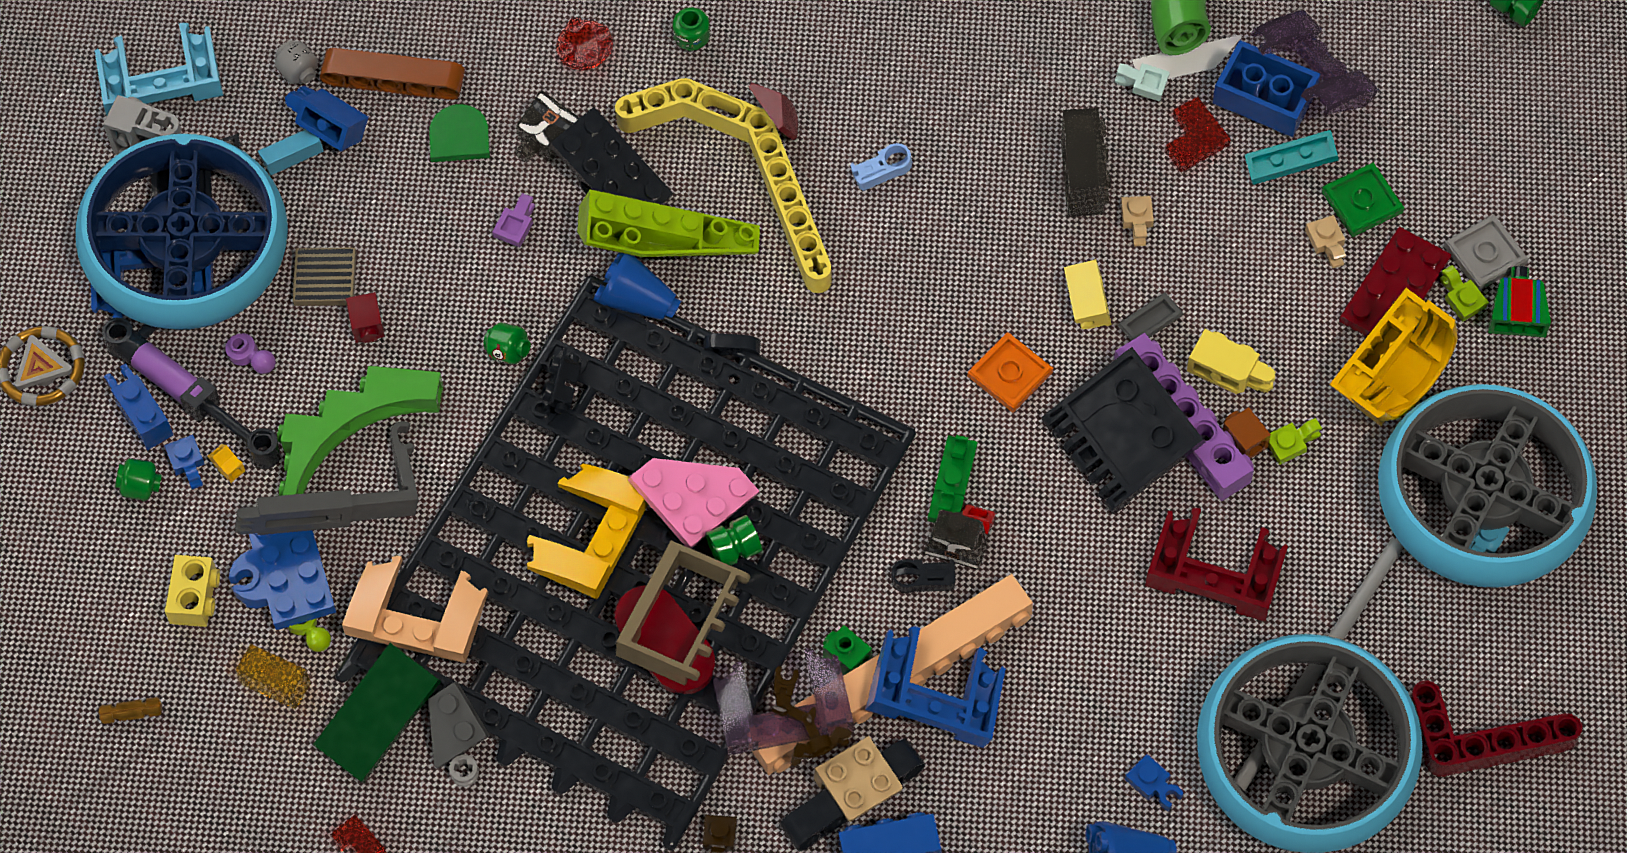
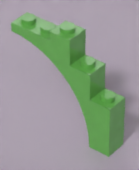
(382, 395)

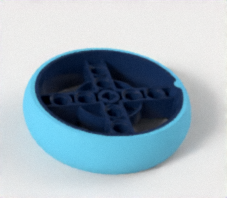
(183, 157)

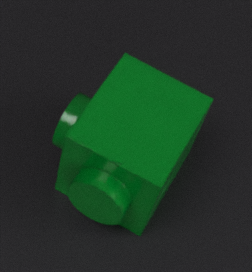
(849, 648)

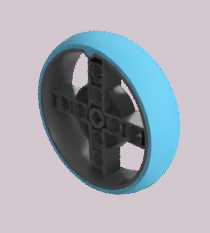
(1521, 417)
(1345, 663)

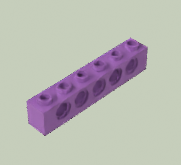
(1222, 478)

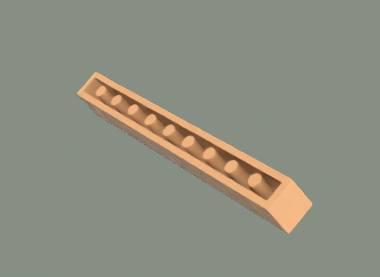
(938, 646)

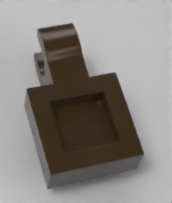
(719, 833)

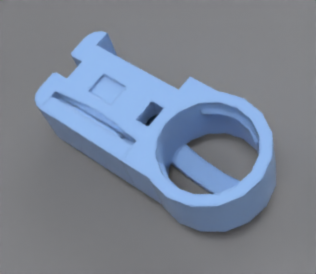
(878, 171)

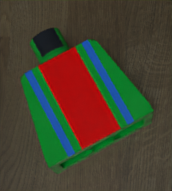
(1520, 306)

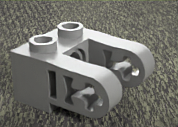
(133, 122)

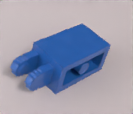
(327, 117)

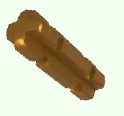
(130, 710)

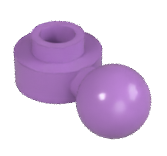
(261, 361)

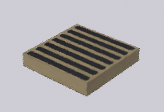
(324, 276)

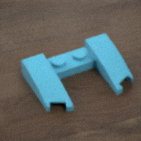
(197, 77)

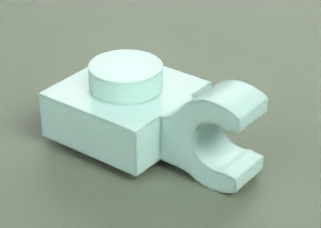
(1147, 81)

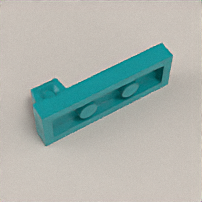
(1291, 157)

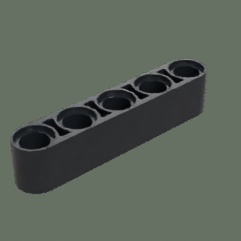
(822, 814)

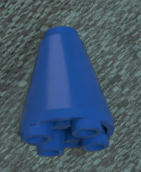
(636, 289)
(1115, 838)

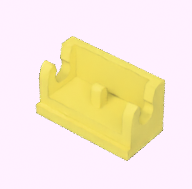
(1087, 295)

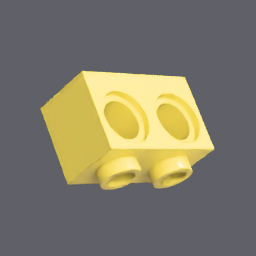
(184, 590)

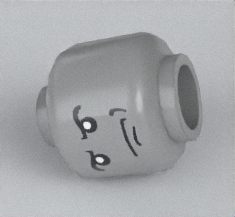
(296, 62)

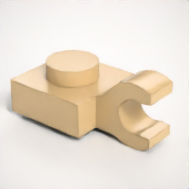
(1138, 215)
(1327, 238)

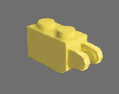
(1229, 364)

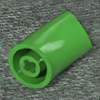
(1179, 25)

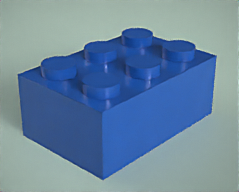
(1265, 88)

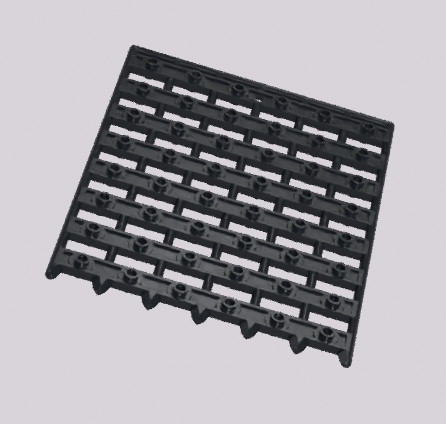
(660, 735)

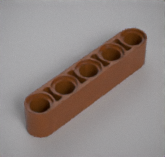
(392, 73)

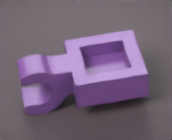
(515, 223)

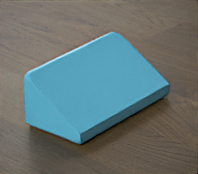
(290, 151)

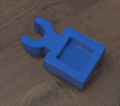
(1151, 779)

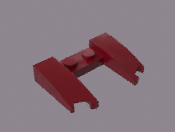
(1174, 570)

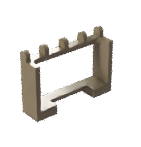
(673, 556)

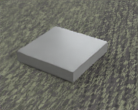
(1485, 252)

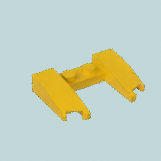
(592, 569)

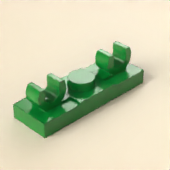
(953, 476)

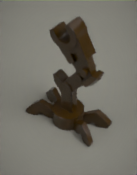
(818, 744)

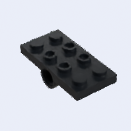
(607, 161)

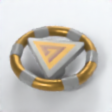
(41, 366)

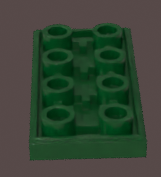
(377, 713)

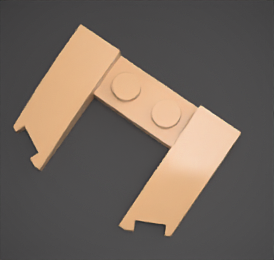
(445, 639)

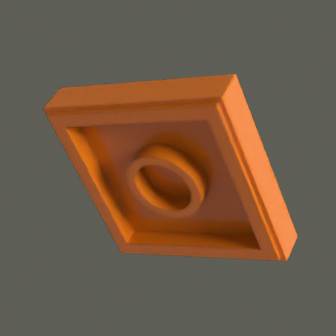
(1010, 372)

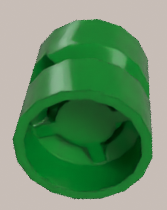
(1520, 10)
(735, 541)

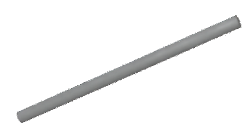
(1339, 631)

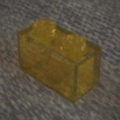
(273, 676)

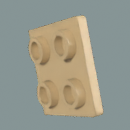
(858, 779)

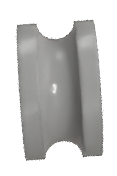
(472, 765)

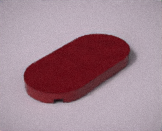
(670, 634)

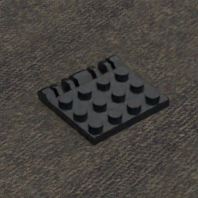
(1127, 426)

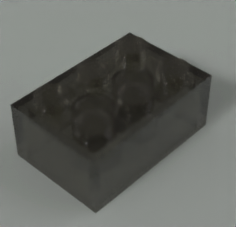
(1084, 162)

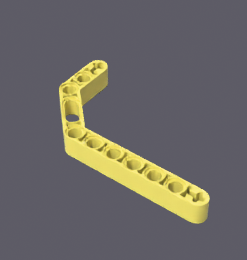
(632, 119)

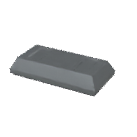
(1151, 317)

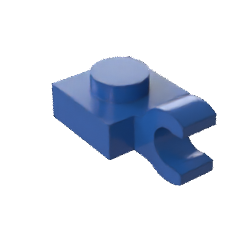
(186, 458)

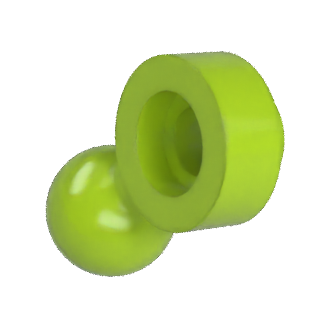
(317, 638)

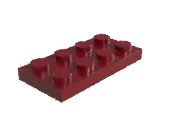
(1403, 264)

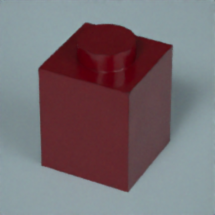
(365, 318)

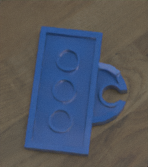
(285, 577)

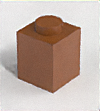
(1247, 432)

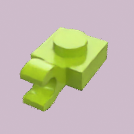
(1463, 298)
(1290, 442)

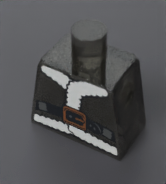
(540, 126)
(957, 539)

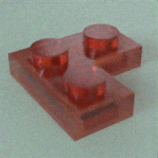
(1202, 136)

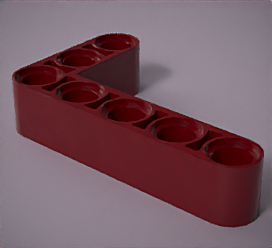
(1486, 740)

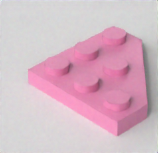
(692, 495)

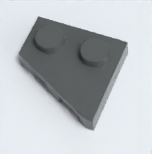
(453, 725)

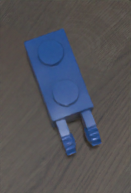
(139, 408)

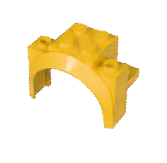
(1397, 360)

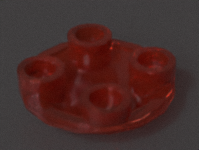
(584, 44)

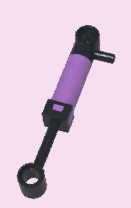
(194, 394)

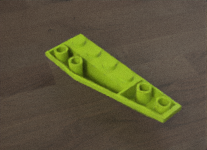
(660, 230)

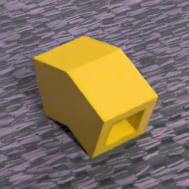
(226, 463)

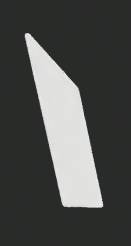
(1203, 58)

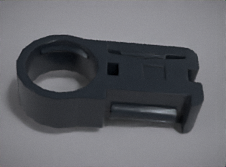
(932, 576)

